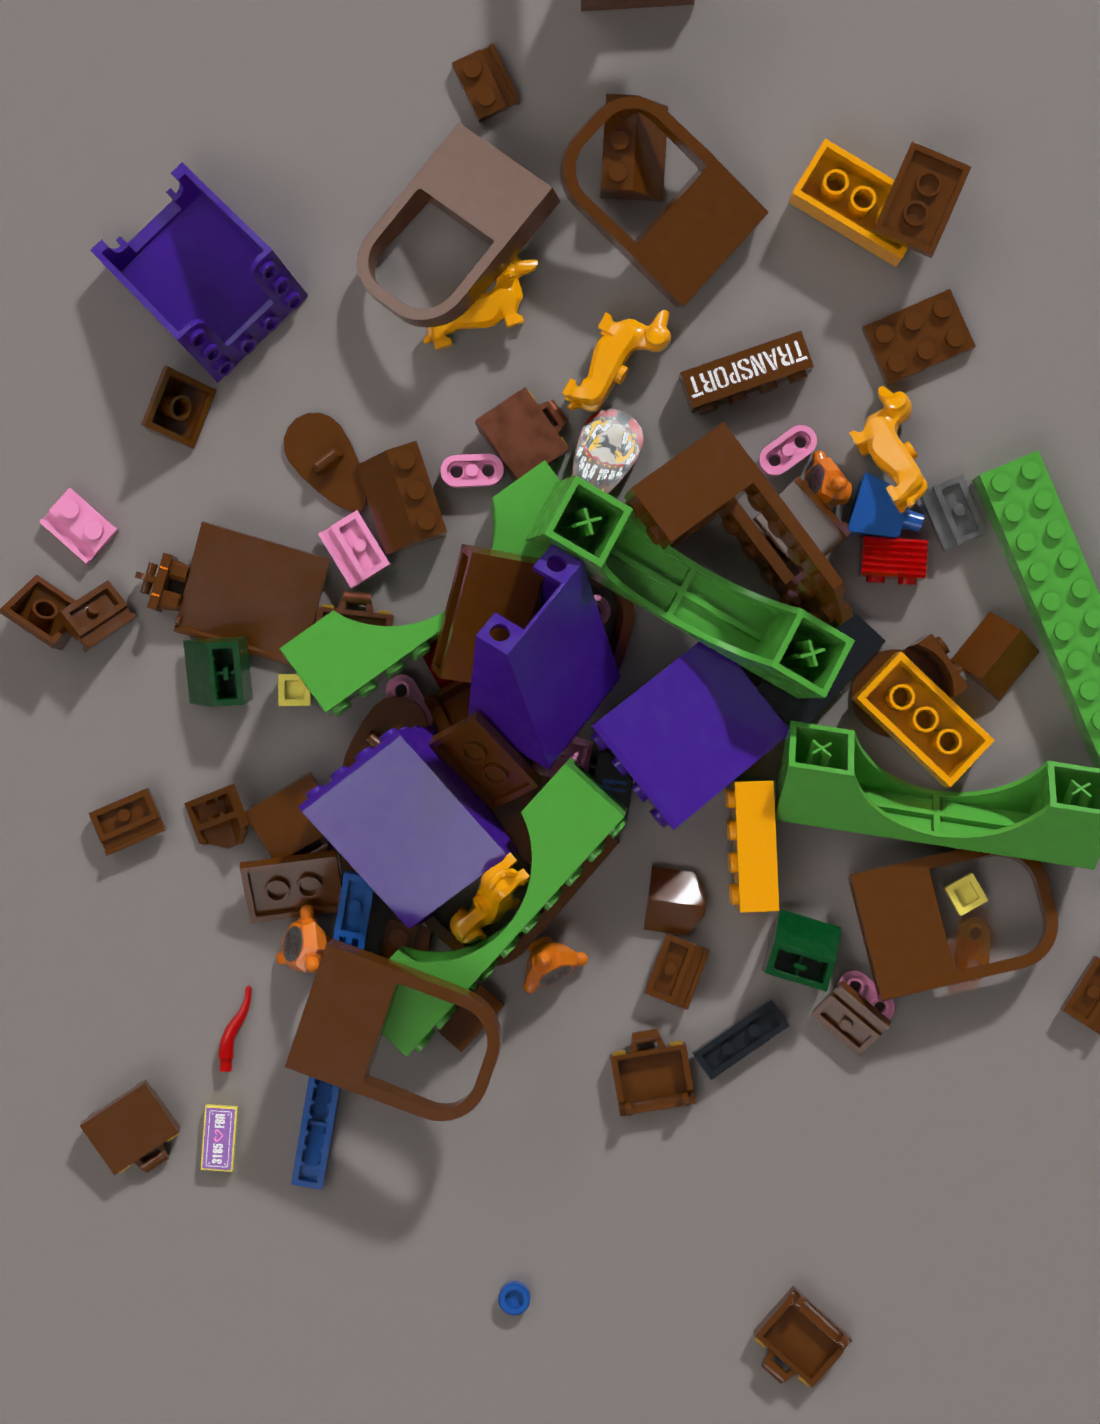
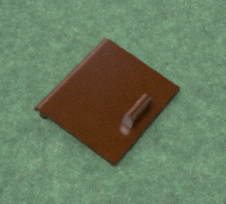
(250, 590)

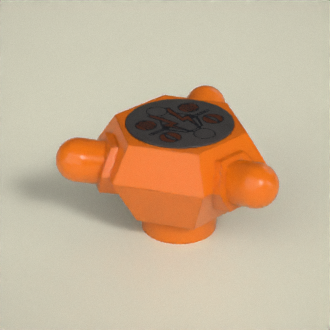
(828, 481)
(303, 943)
(550, 963)

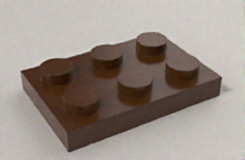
(921, 199)
(918, 337)
(485, 760)
(284, 884)

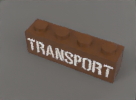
(746, 372)

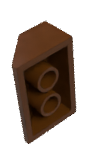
(632, 156)
(401, 498)

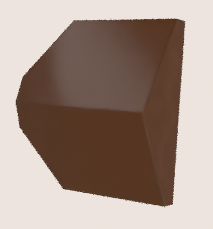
(219, 818)
(674, 901)

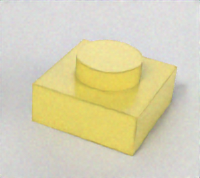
(292, 691)
(965, 894)

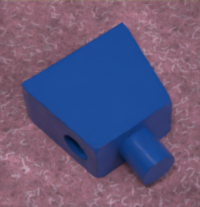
(876, 514)

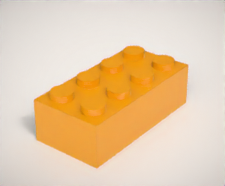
(847, 198)
(923, 719)
(753, 846)

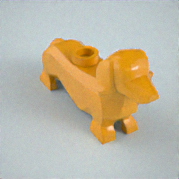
(490, 307)
(610, 356)
(888, 452)
(491, 901)

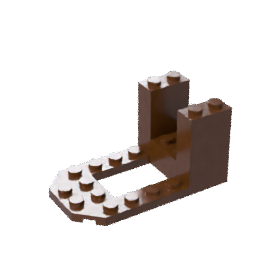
(706, 484)

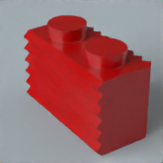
(892, 559)

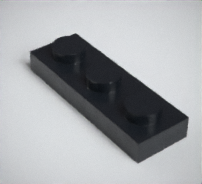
(740, 1039)

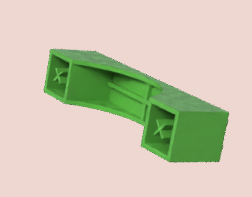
(748, 628)
(348, 657)
(1041, 817)
(564, 830)

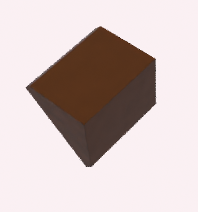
(178, 407)
(36, 611)
(995, 655)

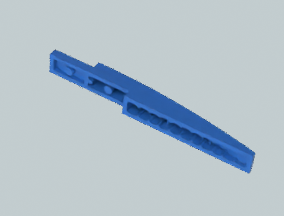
(321, 1097)

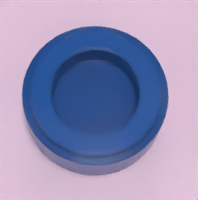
(514, 1297)

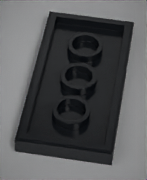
(807, 709)

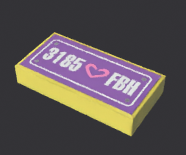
(219, 1137)

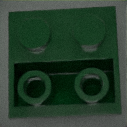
(218, 671)
(802, 950)

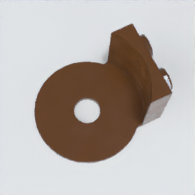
(929, 656)

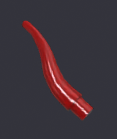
(227, 1041)

